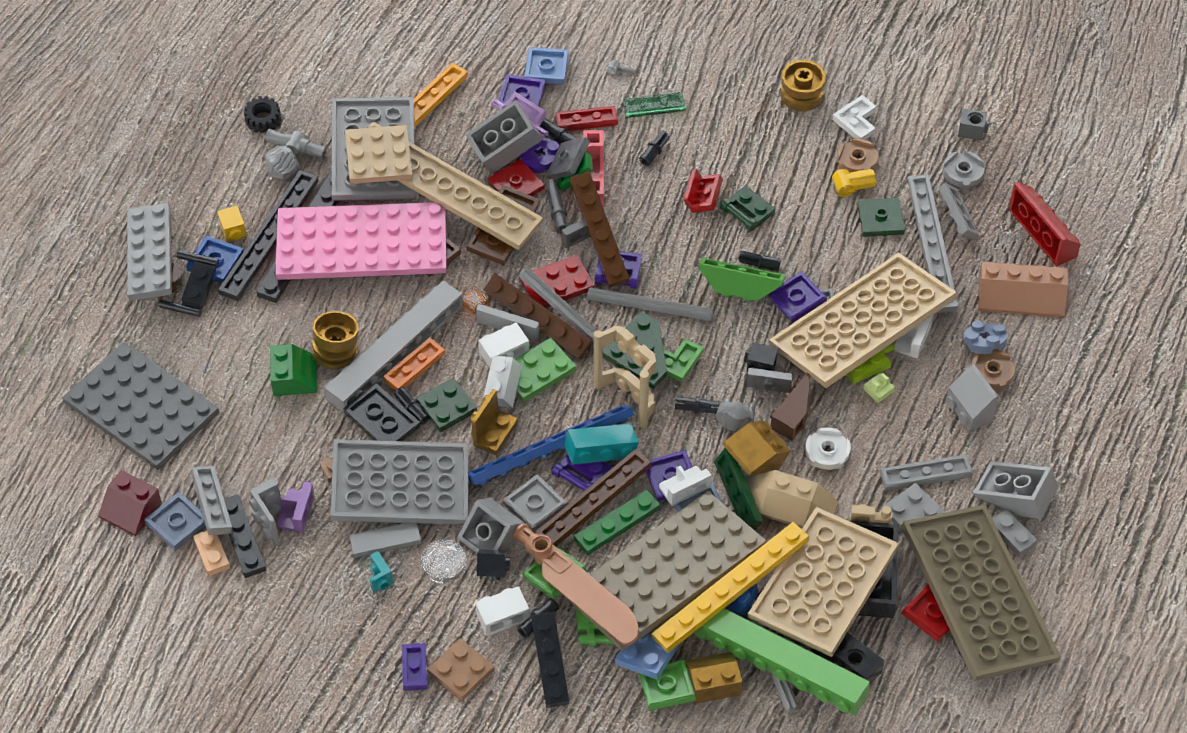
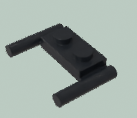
(197, 285)

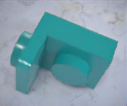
(382, 573)

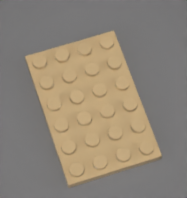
(824, 582)

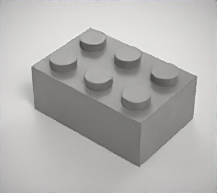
(504, 136)

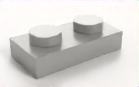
(1014, 533)

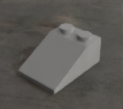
(1018, 488)

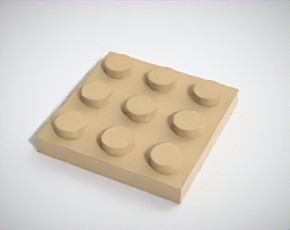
(378, 154)

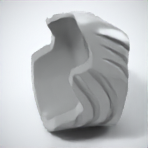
(282, 163)
(734, 415)

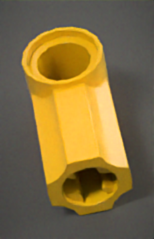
(848, 182)

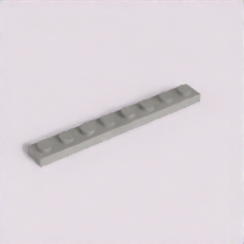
(930, 233)

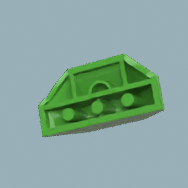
(740, 280)

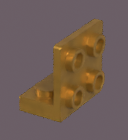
(491, 426)

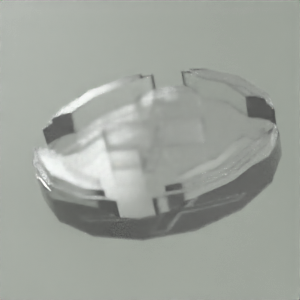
(444, 561)

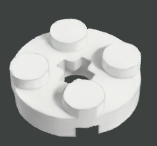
(823, 459)

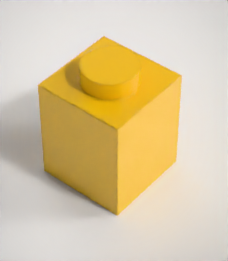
(231, 224)

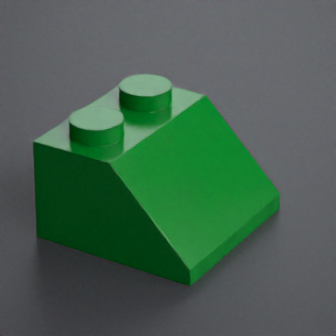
(292, 370)

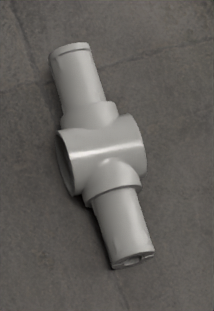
(297, 142)

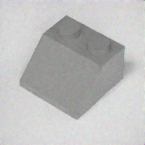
(972, 399)
(488, 526)

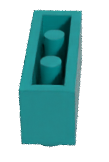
(600, 443)

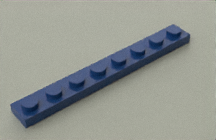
(542, 448)

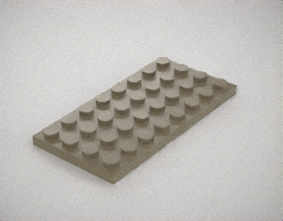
(677, 562)
(980, 592)

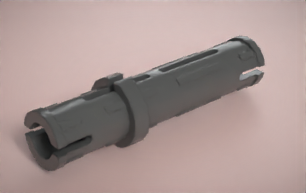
(558, 212)

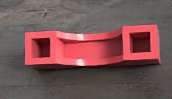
(596, 149)

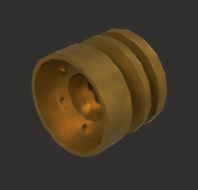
(335, 339)

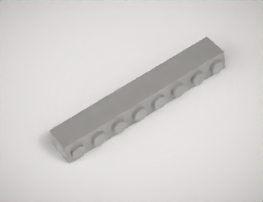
(394, 345)

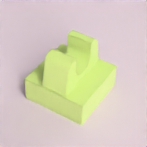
(879, 387)

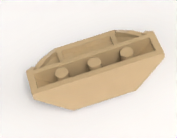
(789, 497)

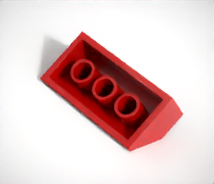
(1043, 224)

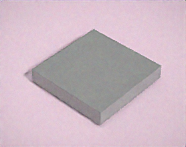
(535, 502)

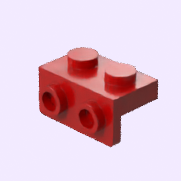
(702, 191)

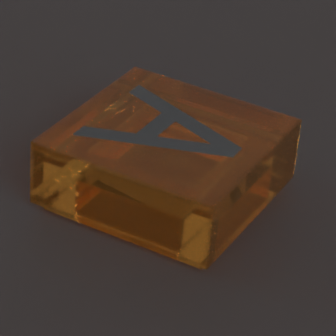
(473, 298)

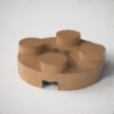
(857, 146)
(1004, 368)

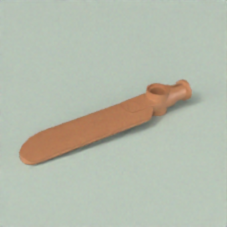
(580, 587)

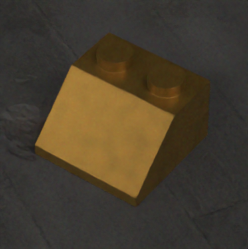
(757, 448)
(714, 677)

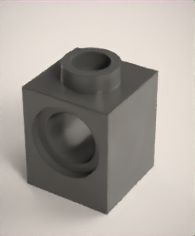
(973, 124)

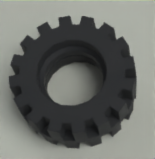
(262, 105)

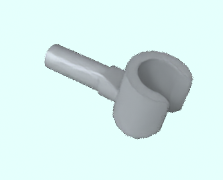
(615, 66)

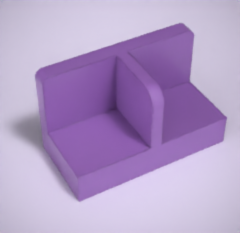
(296, 508)

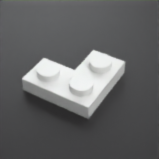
(853, 118)

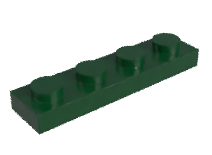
(738, 489)

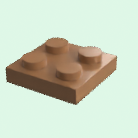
(461, 669)

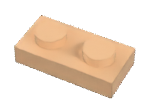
(211, 553)

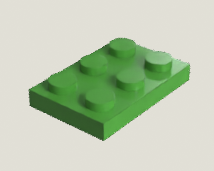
(542, 368)

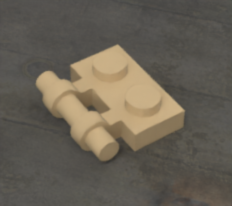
(868, 514)

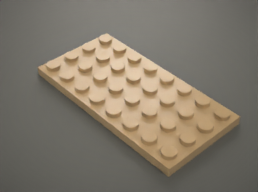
(862, 319)

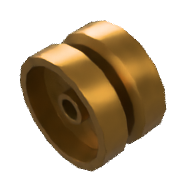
(802, 85)

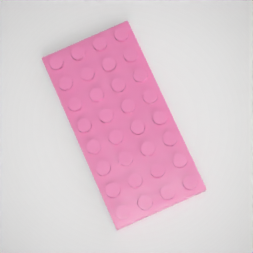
(361, 241)

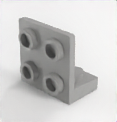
(265, 503)

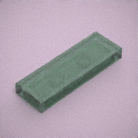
(654, 104)

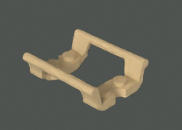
(625, 379)

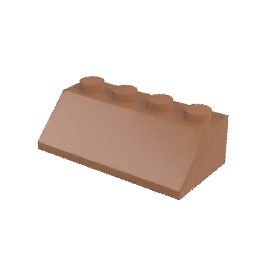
(1022, 289)

